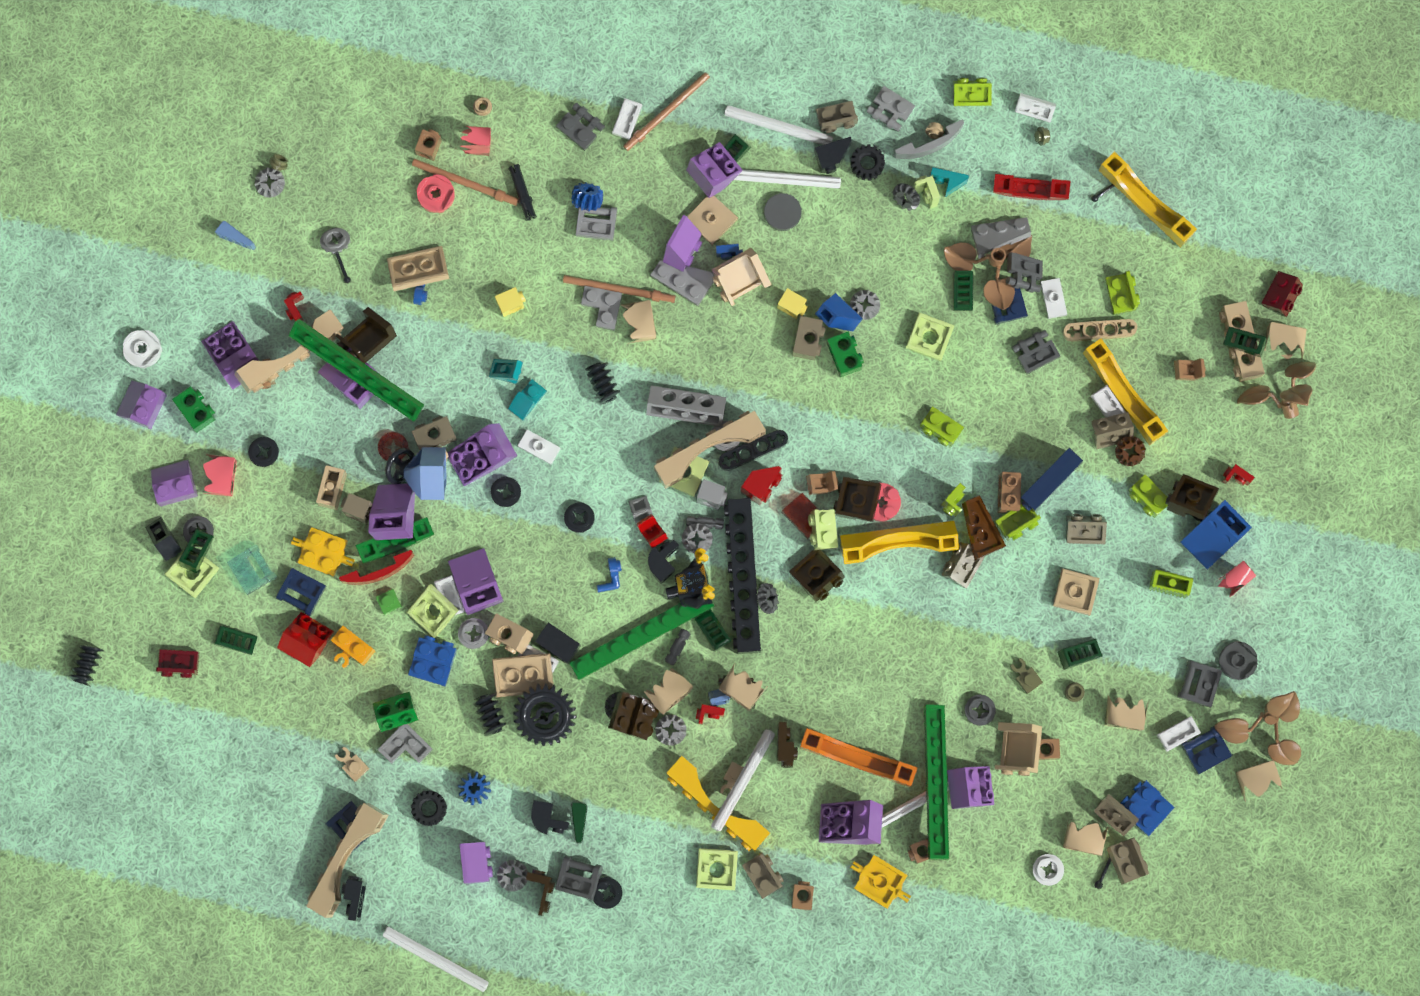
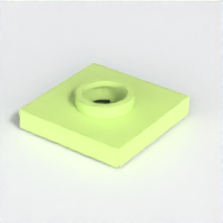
(924, 324)
(691, 483)
(192, 586)
(420, 611)
(706, 858)

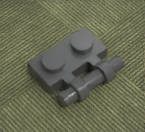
(578, 132)
(1027, 267)
(1038, 357)

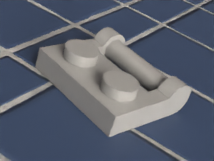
(597, 228)

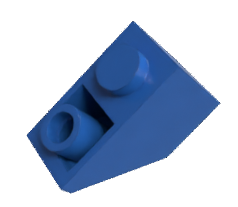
(838, 314)

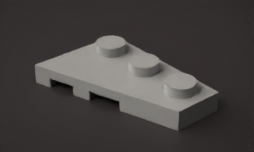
(997, 234)
(690, 283)

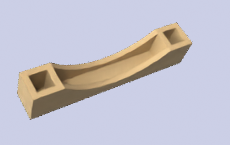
(258, 372)
(742, 430)
(327, 893)

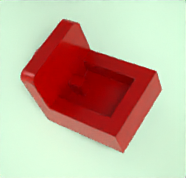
(292, 310)
(651, 531)

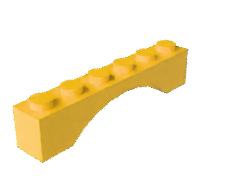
(1125, 180)
(1109, 371)
(934, 536)
(686, 776)

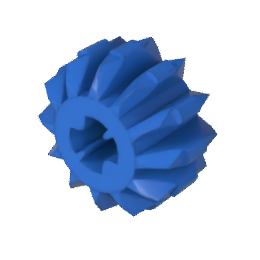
(587, 196)
(478, 794)

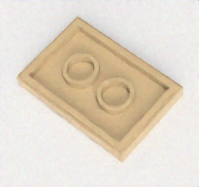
(417, 268)
(518, 673)

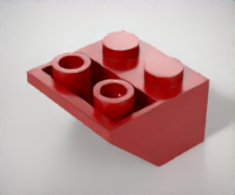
(760, 482)
(305, 639)

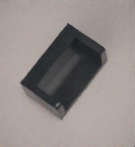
(558, 643)

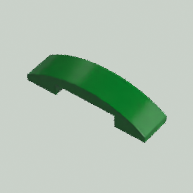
(376, 549)

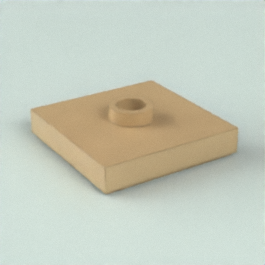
(712, 219)
(1076, 592)

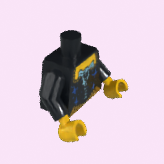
(693, 583)

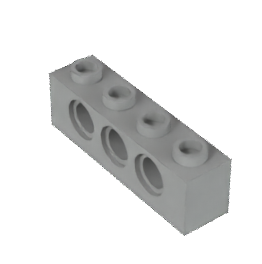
(686, 406)

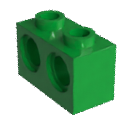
(840, 355)
(191, 411)
(395, 711)

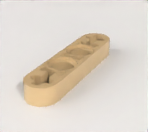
(1099, 327)

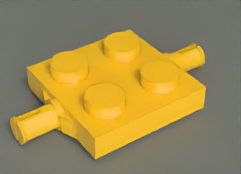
(322, 551)
(880, 881)

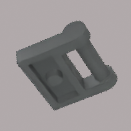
(1206, 684)
(577, 884)

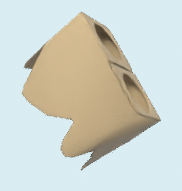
(641, 317)
(1288, 334)
(741, 688)
(671, 691)
(1124, 716)
(1258, 778)
(1086, 840)

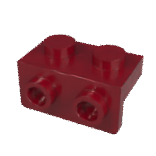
(1283, 293)
(178, 662)

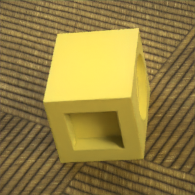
(510, 301)
(792, 304)

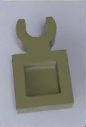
(1028, 678)

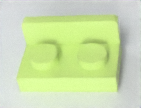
(928, 186)
(823, 529)

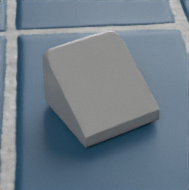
(640, 508)

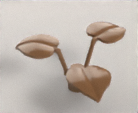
(998, 293)
(1290, 398)
(1283, 707)

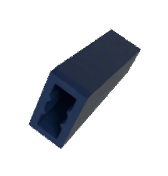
(1051, 480)

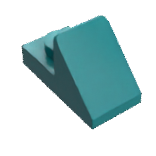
(954, 179)
(506, 370)
(527, 399)

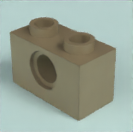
(806, 327)
(445, 435)
(356, 508)

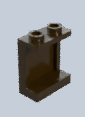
(367, 337)

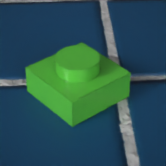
(388, 601)

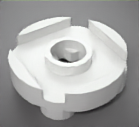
(142, 338)

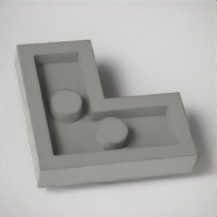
(607, 303)
(405, 739)

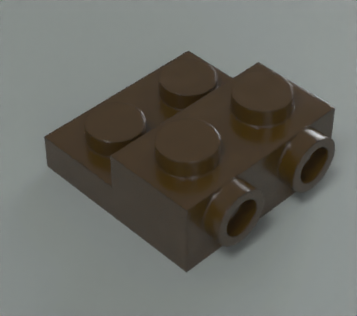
(1191, 497)
(857, 499)
(817, 575)
(633, 716)
(785, 750)

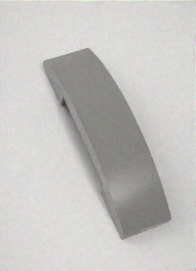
(909, 152)

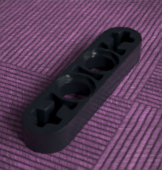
(754, 452)

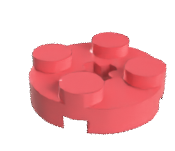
(446, 192)
(894, 502)

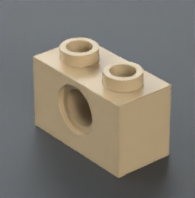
(331, 487)
(519, 637)

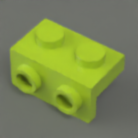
(1017, 521)

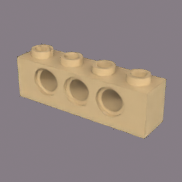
(1240, 312)

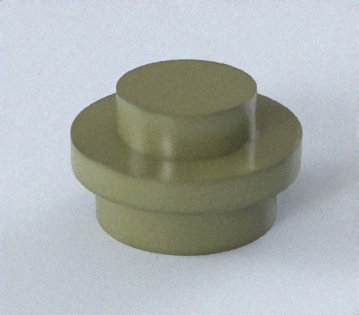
(1042, 136)
(278, 162)
(1074, 692)

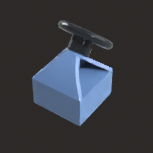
(422, 472)

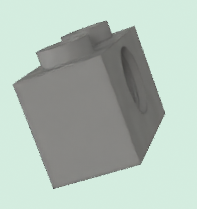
(711, 495)

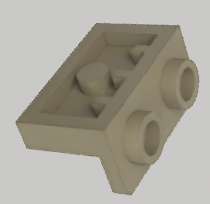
(836, 117)
(1112, 429)
(1086, 529)
(961, 565)
(1116, 815)
(1128, 860)
(762, 875)

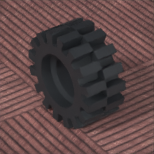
(867, 151)
(440, 808)

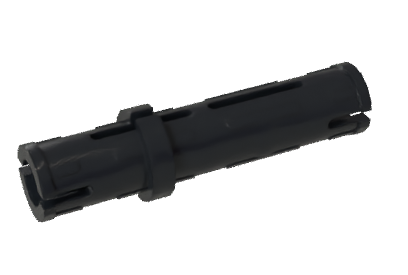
(525, 200)

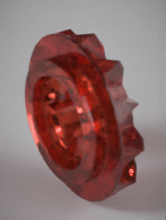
(387, 440)

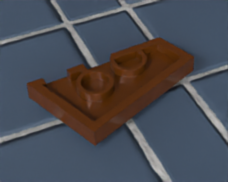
(981, 529)

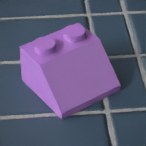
(682, 245)
(141, 404)
(173, 483)
(475, 862)

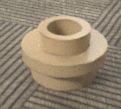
(480, 101)
(934, 130)

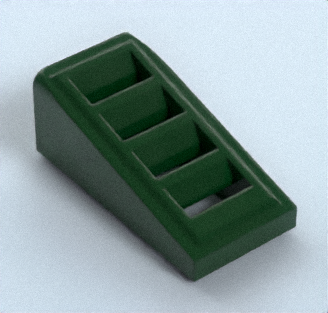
(740, 153)
(963, 274)
(1250, 350)
(194, 567)
(222, 629)
(720, 644)
(1067, 663)
(579, 814)

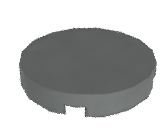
(782, 212)
(1238, 660)

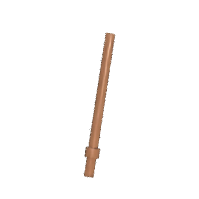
(640, 135)
(499, 195)
(655, 295)

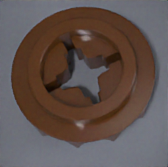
(1127, 443)

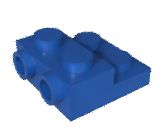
(432, 660)
(1147, 806)

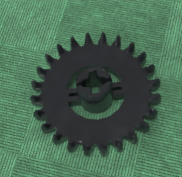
(561, 705)

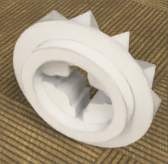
(1056, 866)

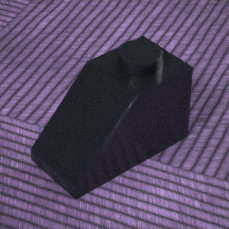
(832, 154)
(163, 539)

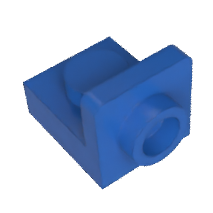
(727, 251)

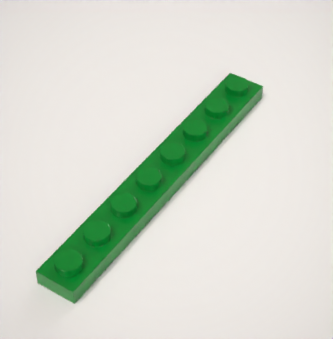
(356, 370)
(635, 639)
(936, 782)

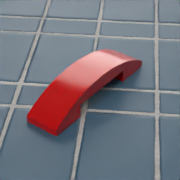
(1031, 188)
(401, 561)

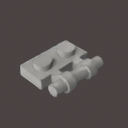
(894, 104)

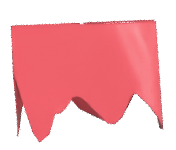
(480, 137)
(221, 474)
(1237, 576)

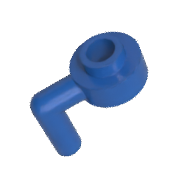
(420, 295)
(614, 568)

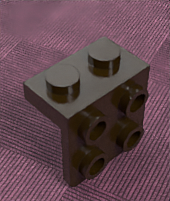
(539, 877)

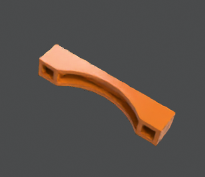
(858, 758)

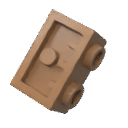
(1009, 492)

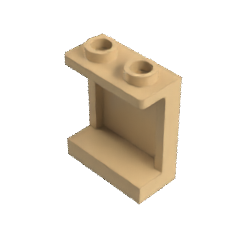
(740, 275)
(1019, 748)

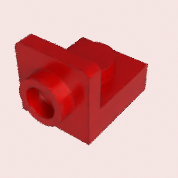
(1241, 476)
(712, 711)

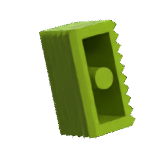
(1171, 583)

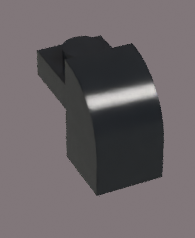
(657, 562)
(541, 818)

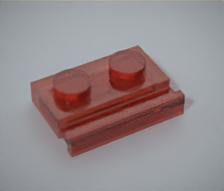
(798, 512)

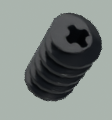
(602, 382)
(85, 664)
(489, 714)

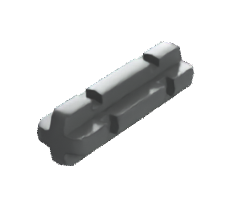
(707, 521)
(677, 647)

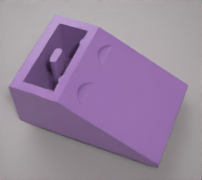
(229, 352)
(349, 388)
(481, 453)
(392, 512)
(475, 581)
(851, 822)

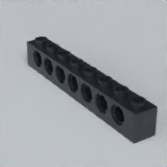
(743, 508)

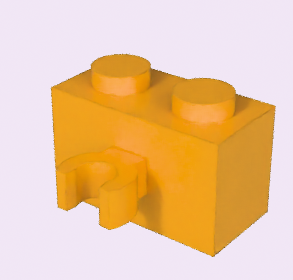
(352, 647)

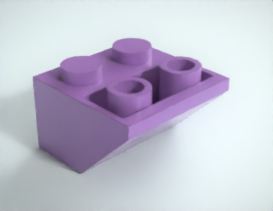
(713, 169)
(970, 787)

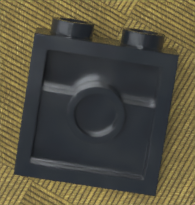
(354, 890)

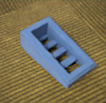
(230, 234)
(718, 698)

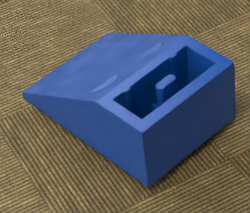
(1216, 534)

